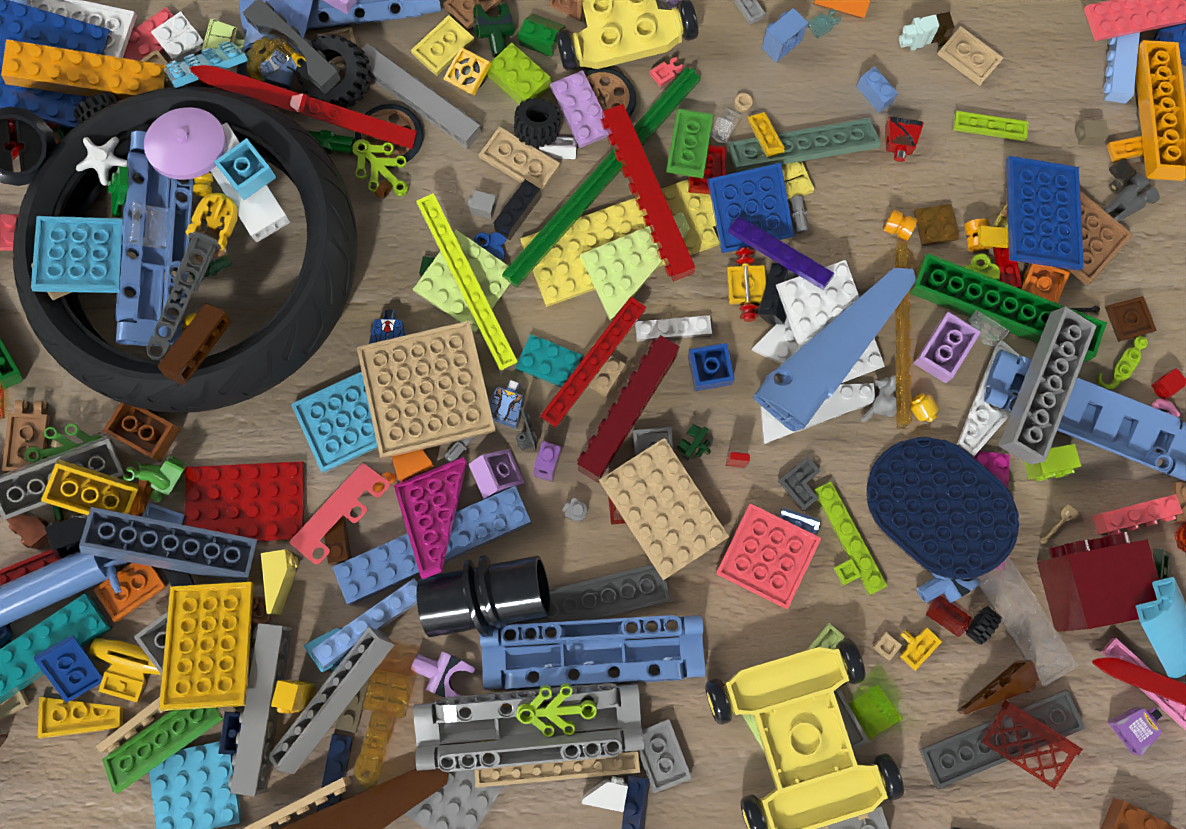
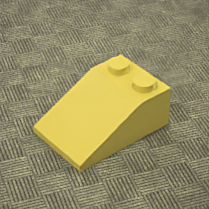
(278, 576)

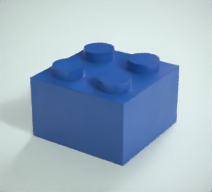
(710, 367)

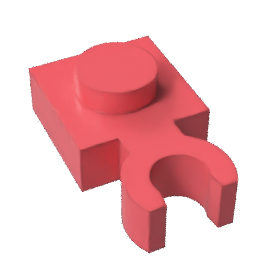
(665, 73)

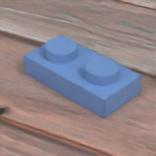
(801, 520)

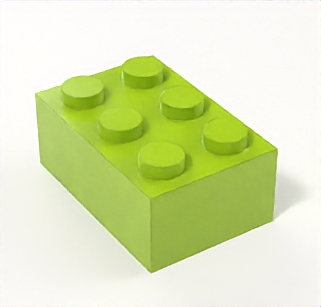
(518, 75)

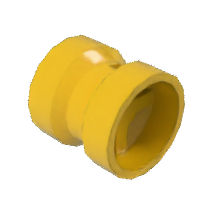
(202, 185)

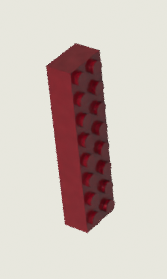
(628, 409)

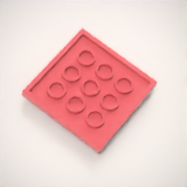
(768, 556)

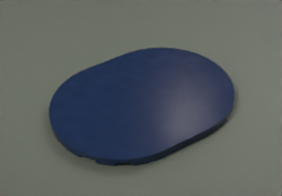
(942, 508)

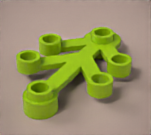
(379, 164)
(553, 711)

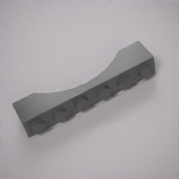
(266, 21)

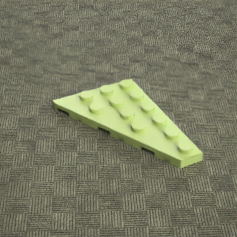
(624, 265)

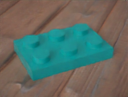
(548, 361)

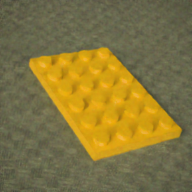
(207, 646)

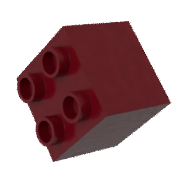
(1098, 581)

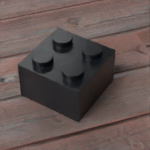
(66, 535)

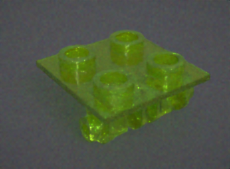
(875, 711)

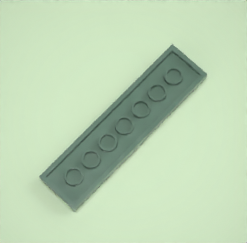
(807, 144)

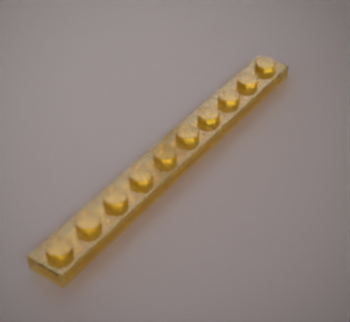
(903, 343)

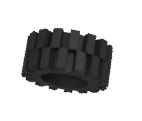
(983, 625)

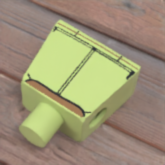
(221, 32)

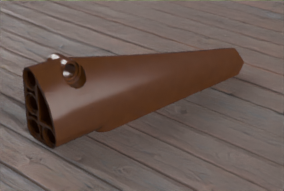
(377, 805)

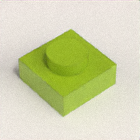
(847, 572)

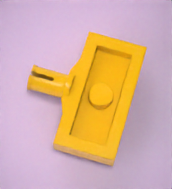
(918, 647)

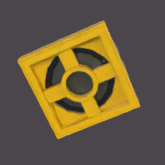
(468, 70)

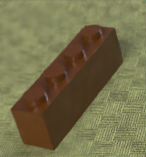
(194, 344)

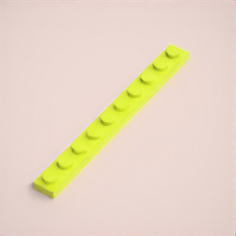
(466, 282)

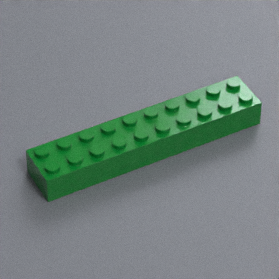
(1005, 304)

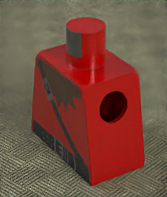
(902, 136)

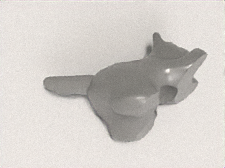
(885, 401)

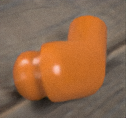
(378, 487)

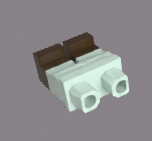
(927, 31)

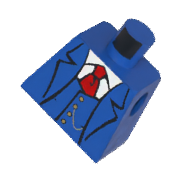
(387, 328)

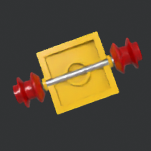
(746, 284)

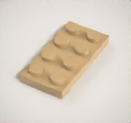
(519, 160)

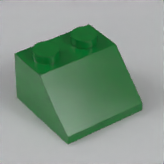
(539, 34)

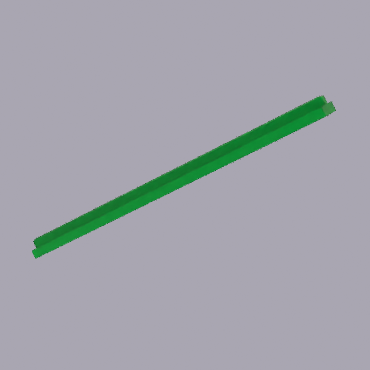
(597, 181)

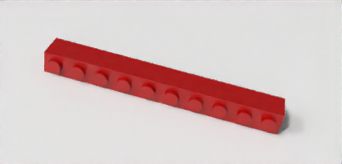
(648, 193)

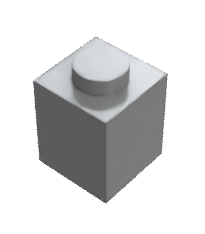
(482, 204)

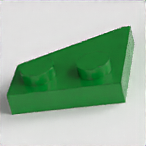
(118, 188)

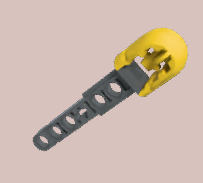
(200, 244)

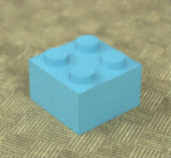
(245, 169)

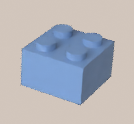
(784, 34)

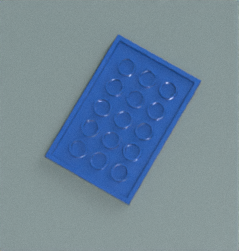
(1044, 213)

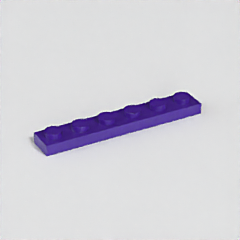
(781, 253)

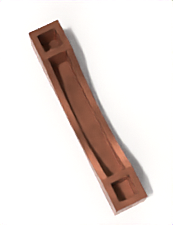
(30, 530)

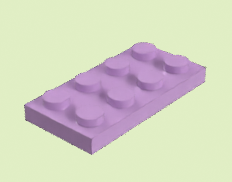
(579, 108)

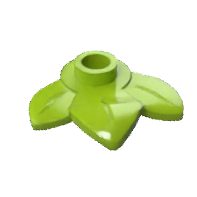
(988, 269)

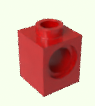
(1169, 384)

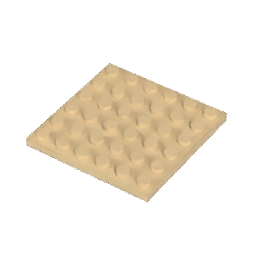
(425, 389)

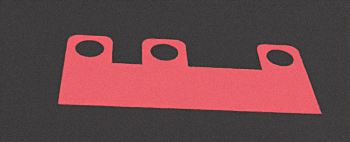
(338, 504)

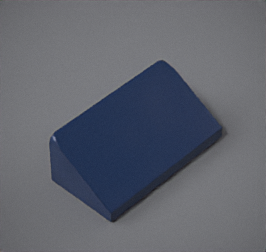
(230, 728)

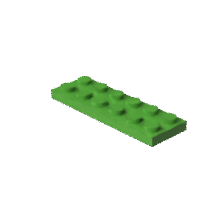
(157, 744)

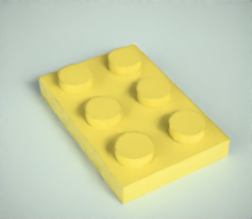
(442, 44)

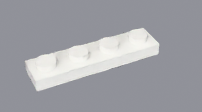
(673, 328)

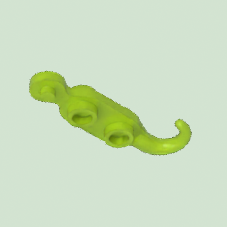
(1126, 364)

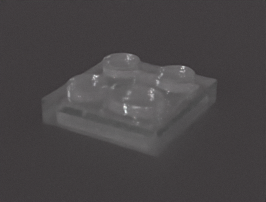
(990, 330)

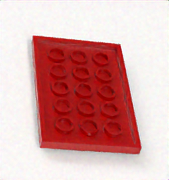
(247, 499)

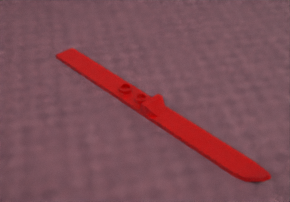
(305, 105)
(1143, 678)

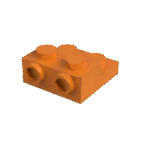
(1045, 281)

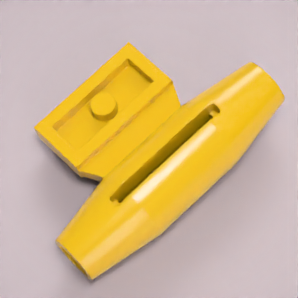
(126, 674)

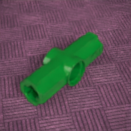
(333, 142)

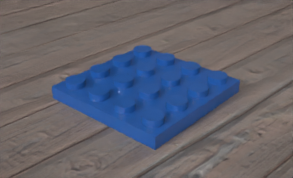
(755, 196)

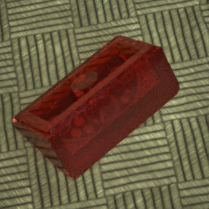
(949, 616)

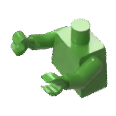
(162, 477)

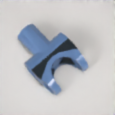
(951, 588)

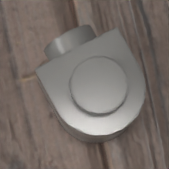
(575, 510)

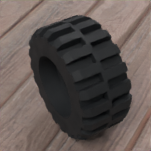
(356, 74)

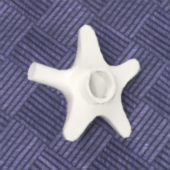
(101, 158)

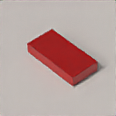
(737, 459)

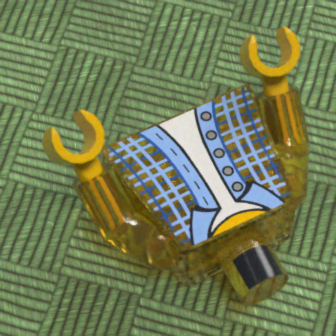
(268, 56)

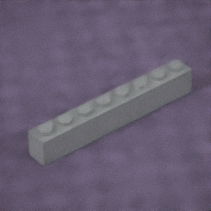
(421, 98)
(330, 700)

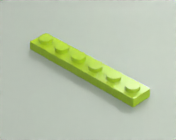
(850, 537)

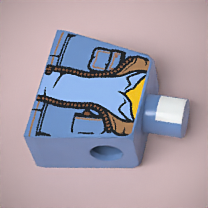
(507, 405)

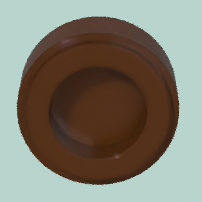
(383, 189)

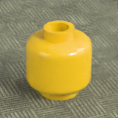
(924, 407)

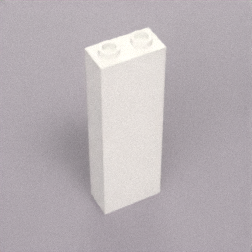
(258, 212)

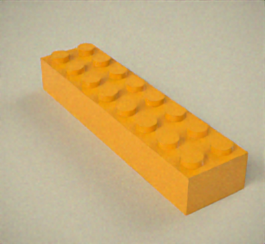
(78, 71)
(1162, 109)

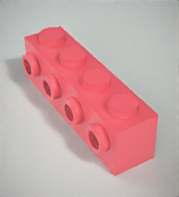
(1132, 516)

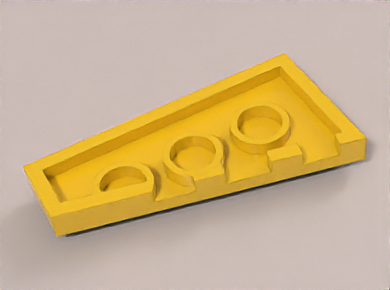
(75, 717)

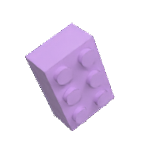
(947, 347)

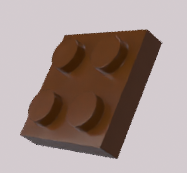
(1130, 319)

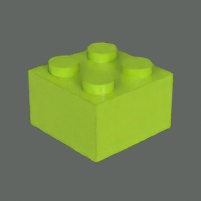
(1058, 464)

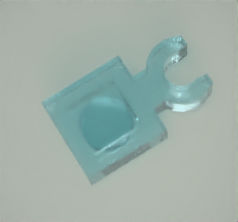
(821, 25)

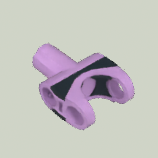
(440, 672)

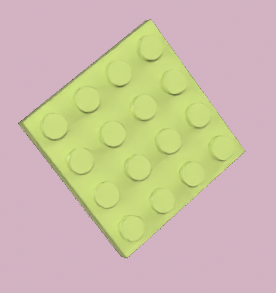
(442, 291)

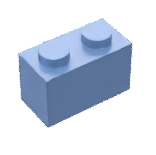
(876, 89)

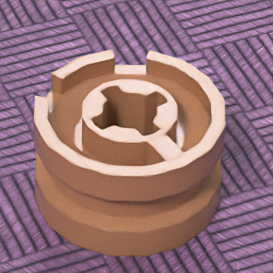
(263, 617)

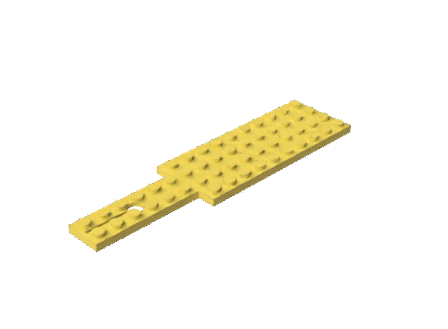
(562, 272)

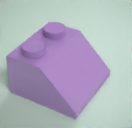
(496, 472)

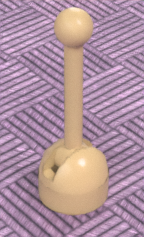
(1068, 514)

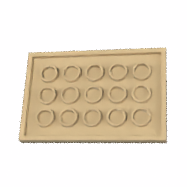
(663, 508)

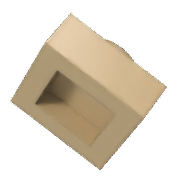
(887, 646)

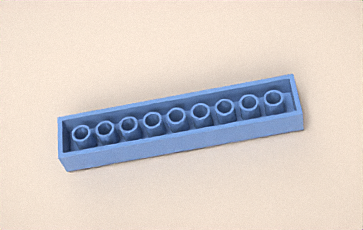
(396, 562)

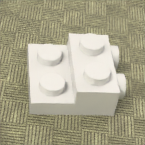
(178, 36)

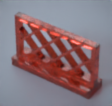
(1044, 733)

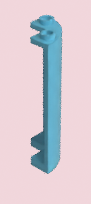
(1166, 625)

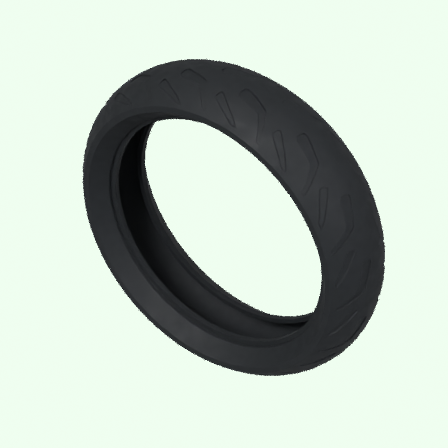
(262, 358)

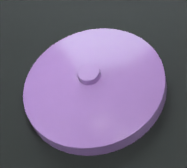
(184, 143)

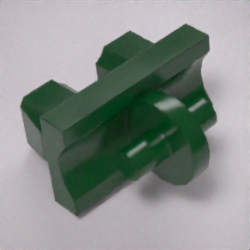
(698, 434)

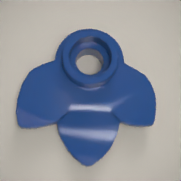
(493, 243)

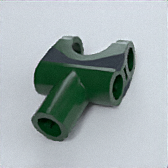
(493, 28)

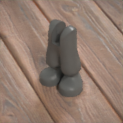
(1129, 202)

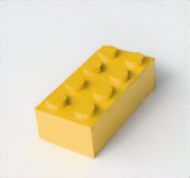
(83, 488)

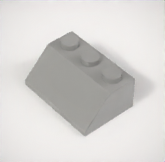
(153, 641)

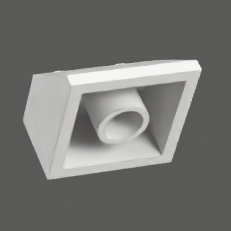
(607, 794)

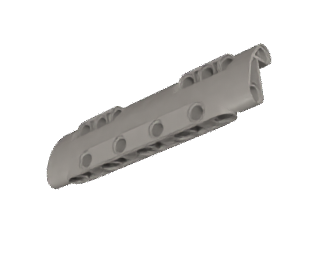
(519, 742)

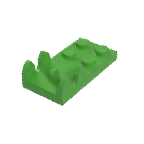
(689, 143)

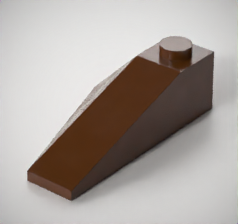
(1014, 680)

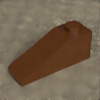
(338, 542)

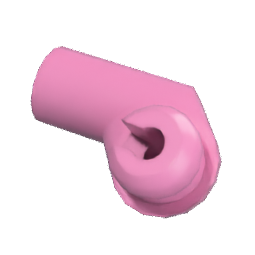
(1167, 406)

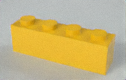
(293, 695)

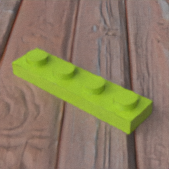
(990, 125)

